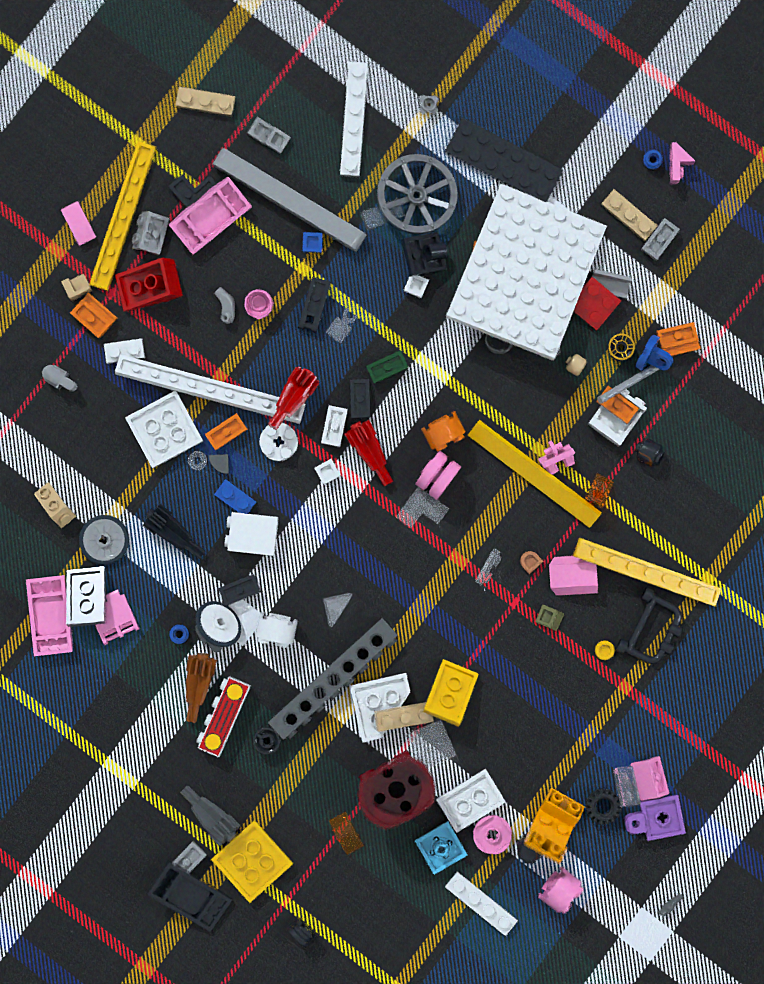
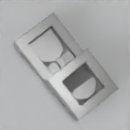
(268, 135)

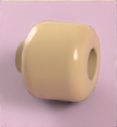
(575, 364)

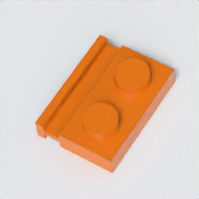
(93, 315)
(679, 339)

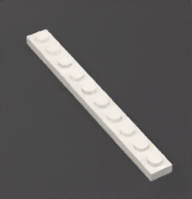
(201, 387)

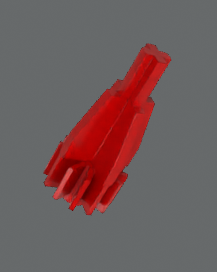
(294, 394)
(363, 439)

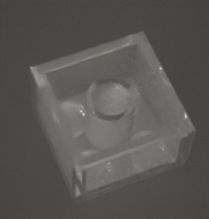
(431, 744)

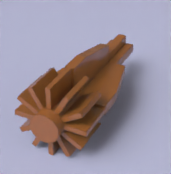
(198, 680)

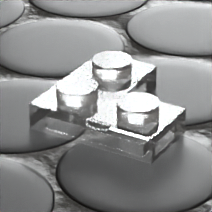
(420, 503)

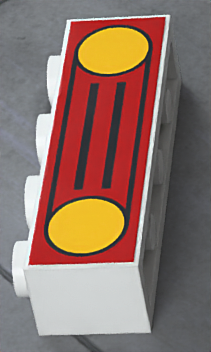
(224, 716)

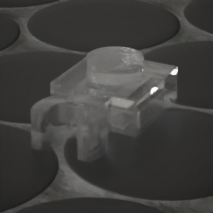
(340, 328)

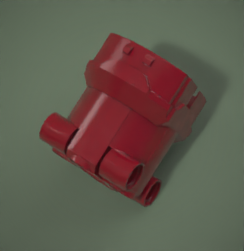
(389, 812)

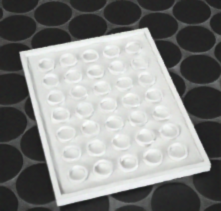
(526, 272)

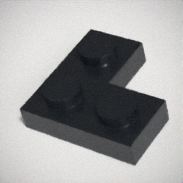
(187, 192)

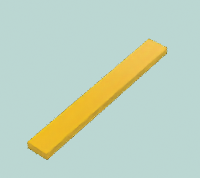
(122, 216)
(534, 473)
(647, 572)

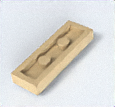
(205, 101)
(629, 215)
(401, 717)

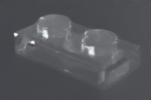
(492, 560)
(626, 786)

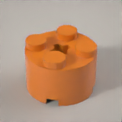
(443, 431)

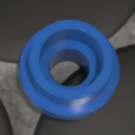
(652, 153)
(174, 638)

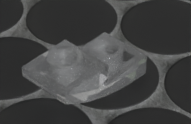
(374, 218)

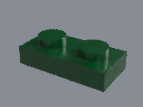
(387, 367)

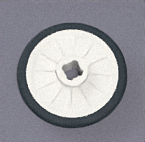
(218, 624)

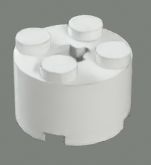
(276, 629)

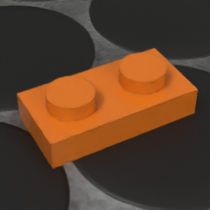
(619, 407)
(226, 431)

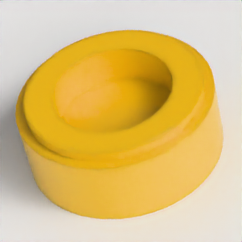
(604, 650)

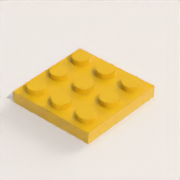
(252, 861)

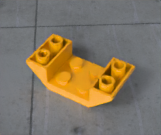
(553, 825)

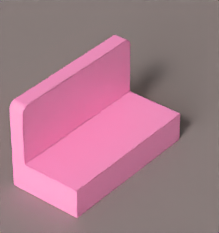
(650, 778)

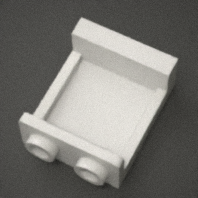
(611, 426)
(252, 533)

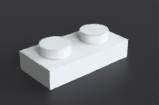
(128, 348)
(334, 426)

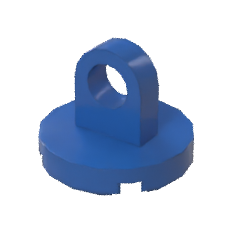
(653, 354)

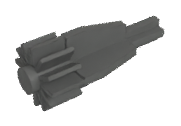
(212, 818)

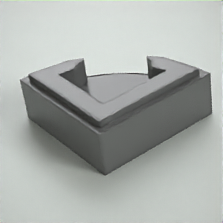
(220, 463)

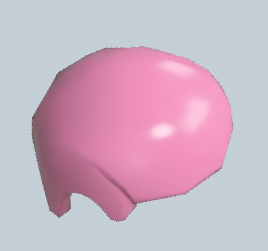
(258, 304)

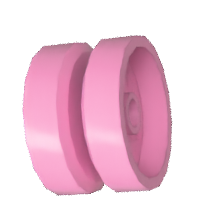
(438, 475)

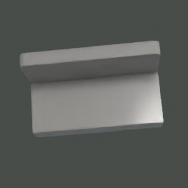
(613, 282)

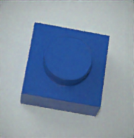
(312, 242)

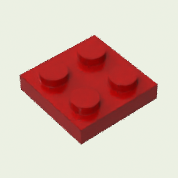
(595, 303)

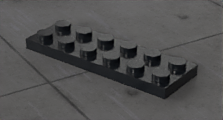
(503, 160)

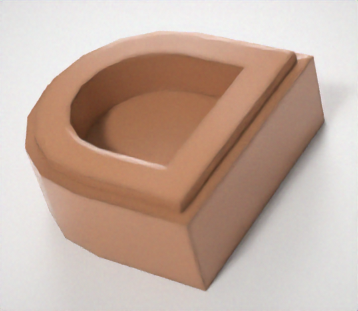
(530, 561)

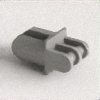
(58, 377)

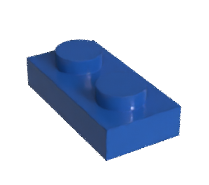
(235, 497)

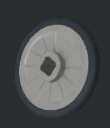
(115, 546)

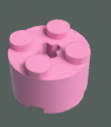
(561, 890)

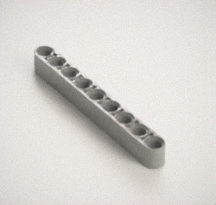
(289, 199)

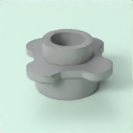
(428, 109)

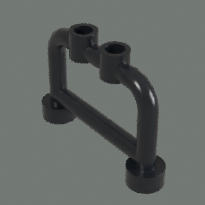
(673, 630)

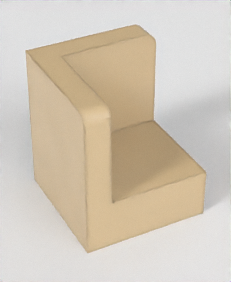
(76, 287)

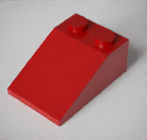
(149, 284)

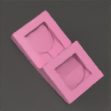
(78, 223)

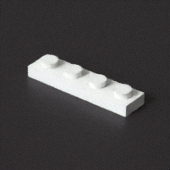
(481, 903)

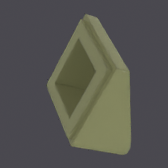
(549, 617)

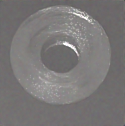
(191, 458)

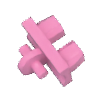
(555, 454)

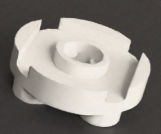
(284, 451)

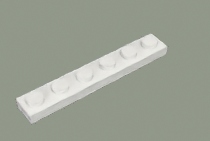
(354, 119)

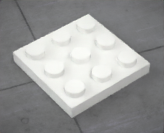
(164, 429)

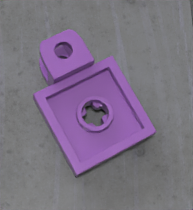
(647, 818)

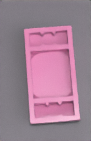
(210, 215)
(48, 615)

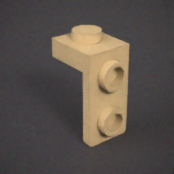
(54, 505)

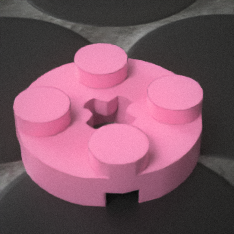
(493, 823)

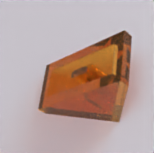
(599, 490)
(346, 833)

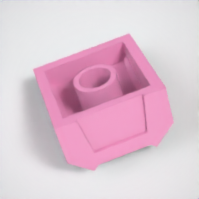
(572, 576)

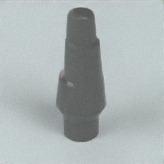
(669, 906)

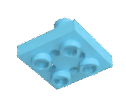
(441, 847)

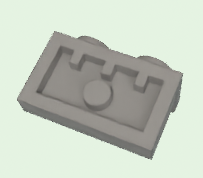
(150, 232)

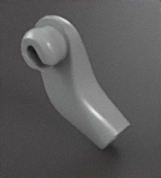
(228, 305)

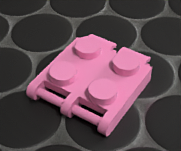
(117, 617)

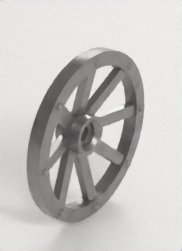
(417, 189)

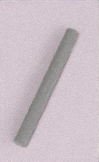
(626, 384)

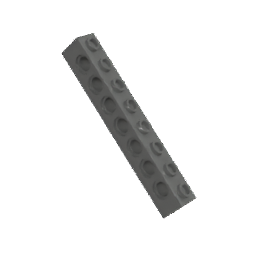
(288, 730)

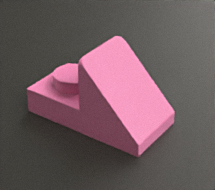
(678, 157)

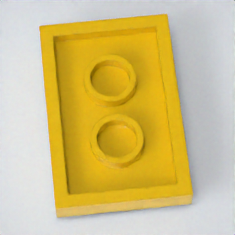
(450, 692)

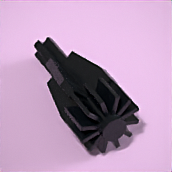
(168, 528)

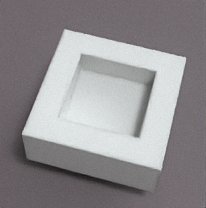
(416, 286)
(327, 471)

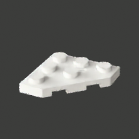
(377, 696)

